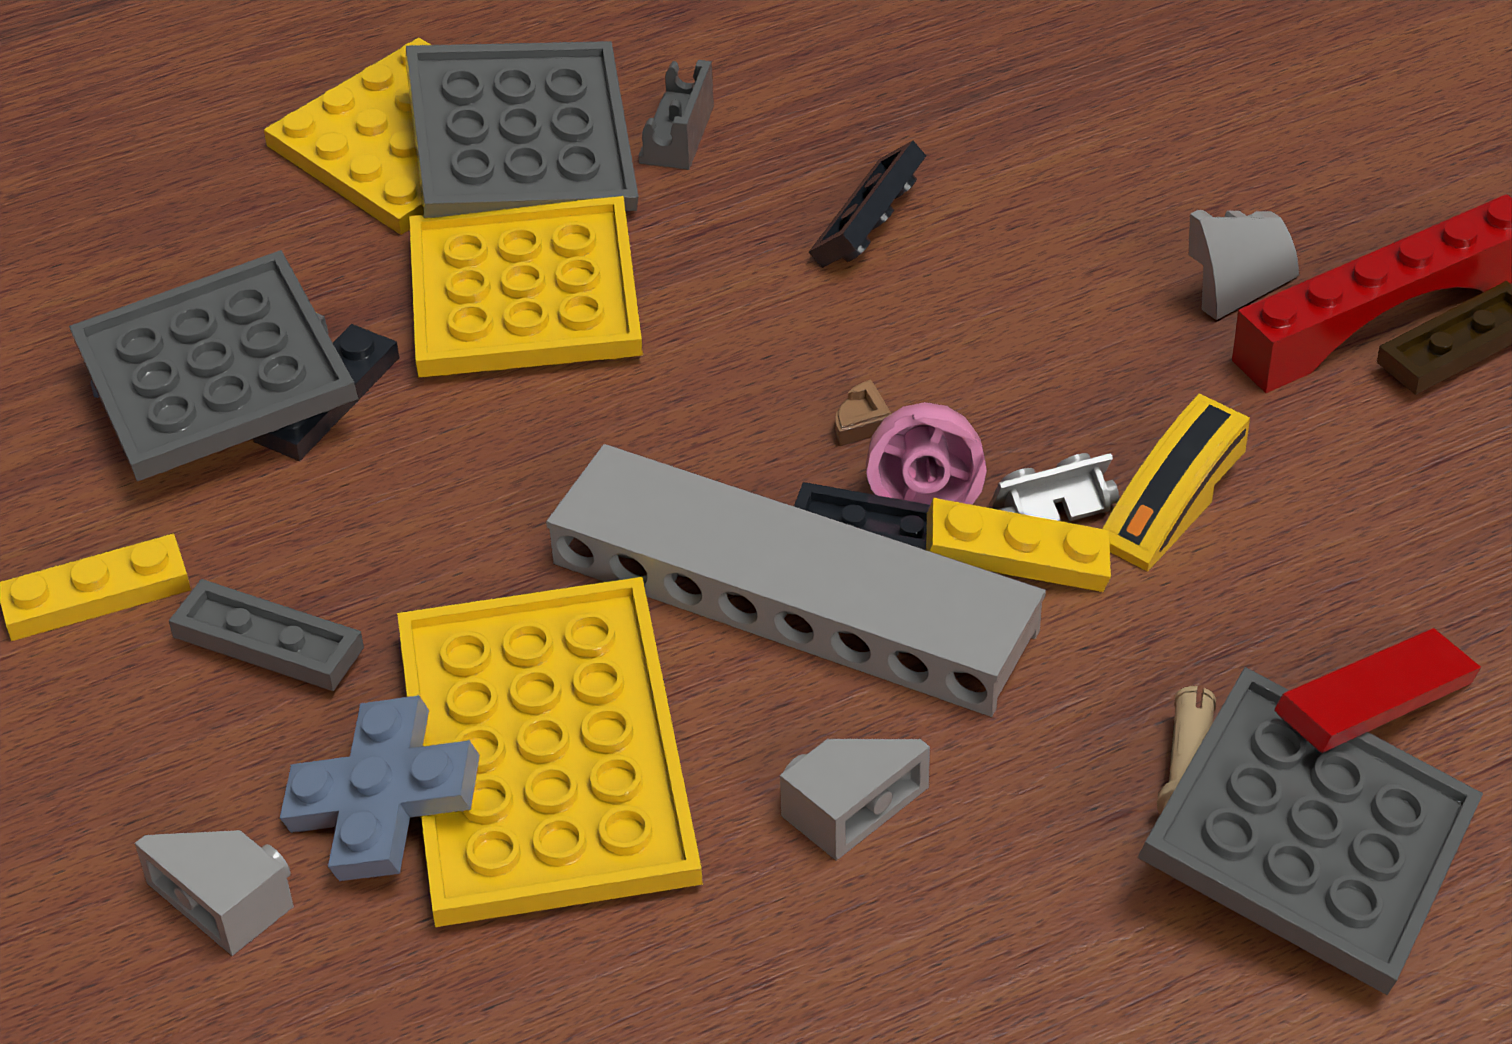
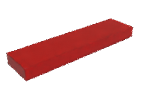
(1376, 689)

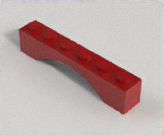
(1303, 324)

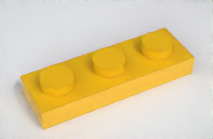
(1020, 544)
(93, 587)

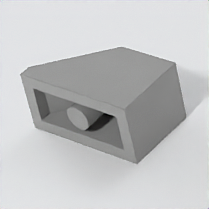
(851, 788)
(218, 882)

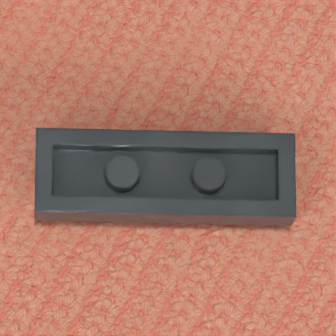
(267, 634)

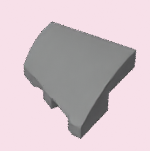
(1240, 257)

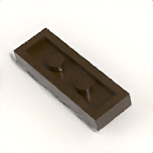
(1450, 340)

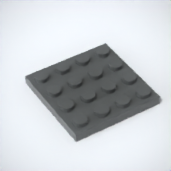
(517, 126)
(212, 364)
(1310, 842)

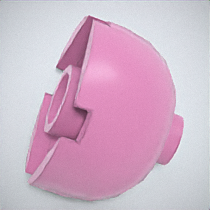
(926, 455)

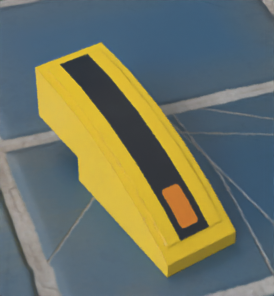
(1176, 481)

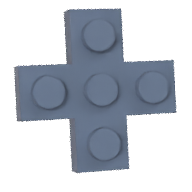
(379, 788)

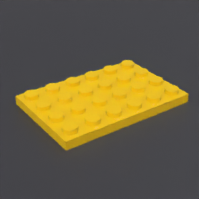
(574, 748)

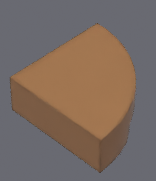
(860, 414)

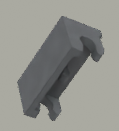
(680, 119)

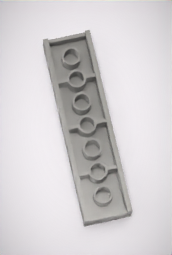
(802, 566)

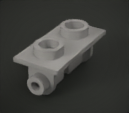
(1074, 481)

